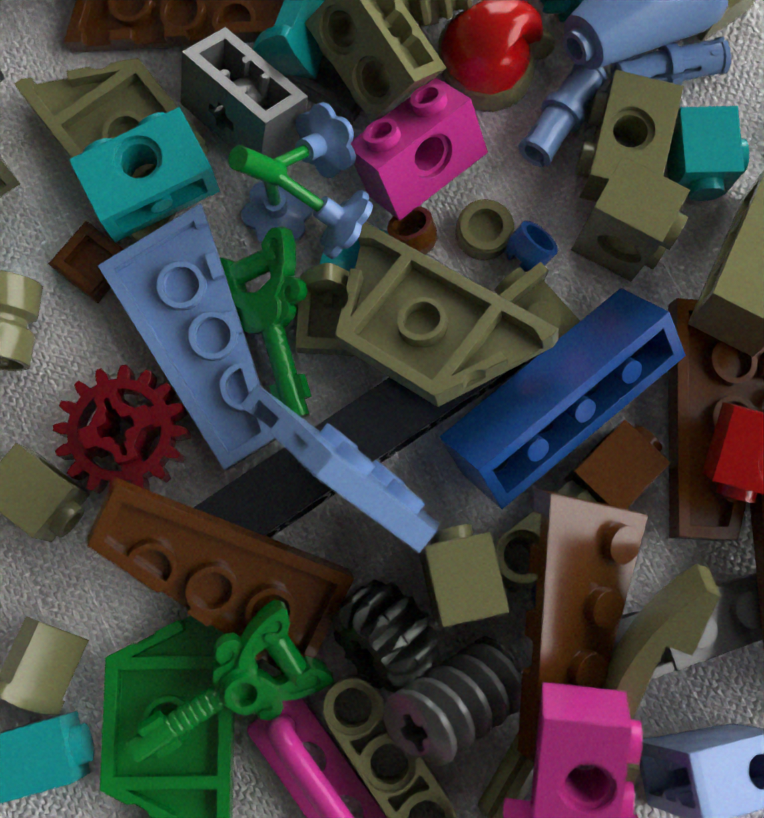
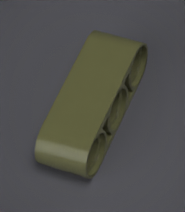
(360, 739)

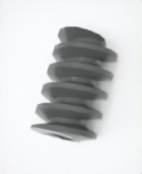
(454, 703)

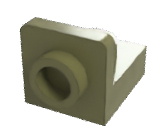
(536, 296)

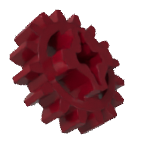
(97, 440)

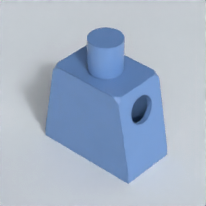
(705, 771)

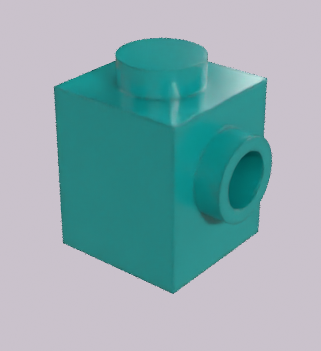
(707, 151)

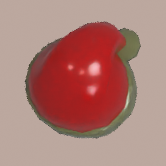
(494, 51)

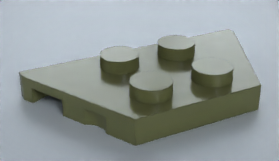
(100, 106)
(431, 323)

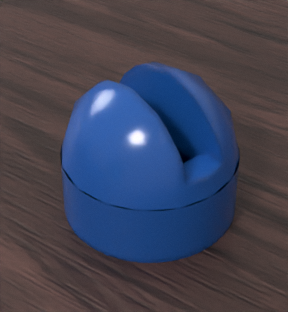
(531, 245)

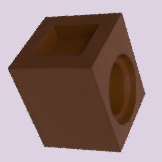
(621, 465)

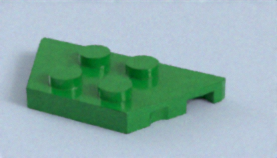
(162, 676)

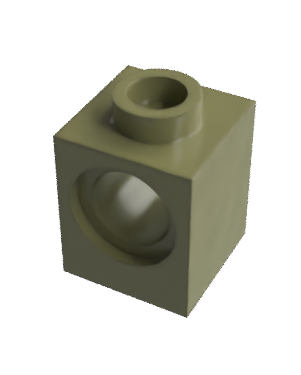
(38, 495)

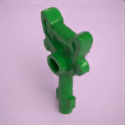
(272, 309)
(238, 683)

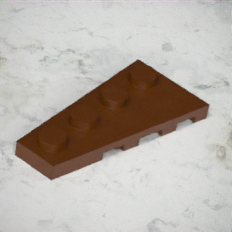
(164, 23)

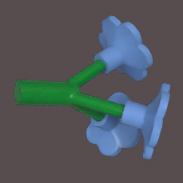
(285, 203)

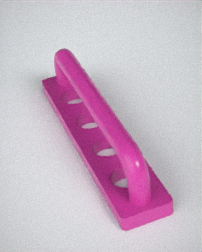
(312, 789)

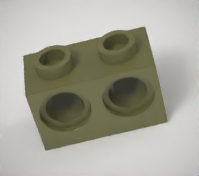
(375, 51)
(462, 576)

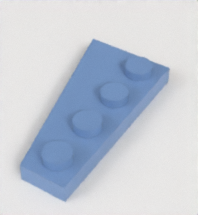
(190, 323)

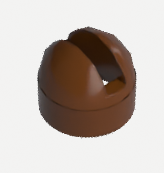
(415, 230)

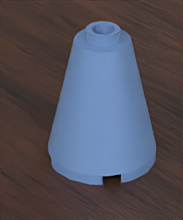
(619, 29)

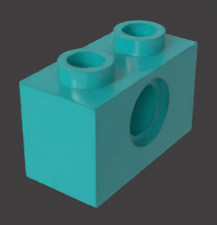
(131, 203)

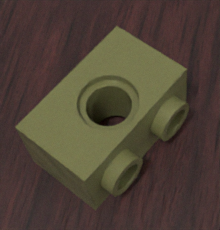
(631, 108)
(633, 220)

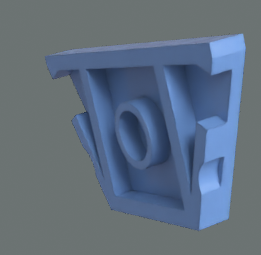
(346, 470)

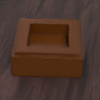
(79, 260)

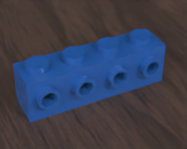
(563, 396)

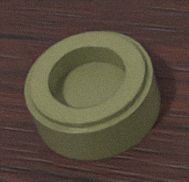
(484, 229)

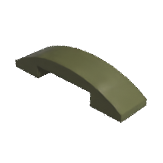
(670, 619)

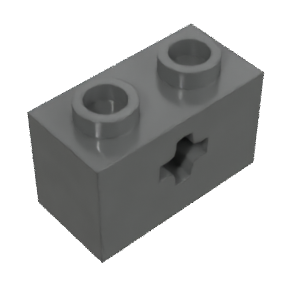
(240, 95)

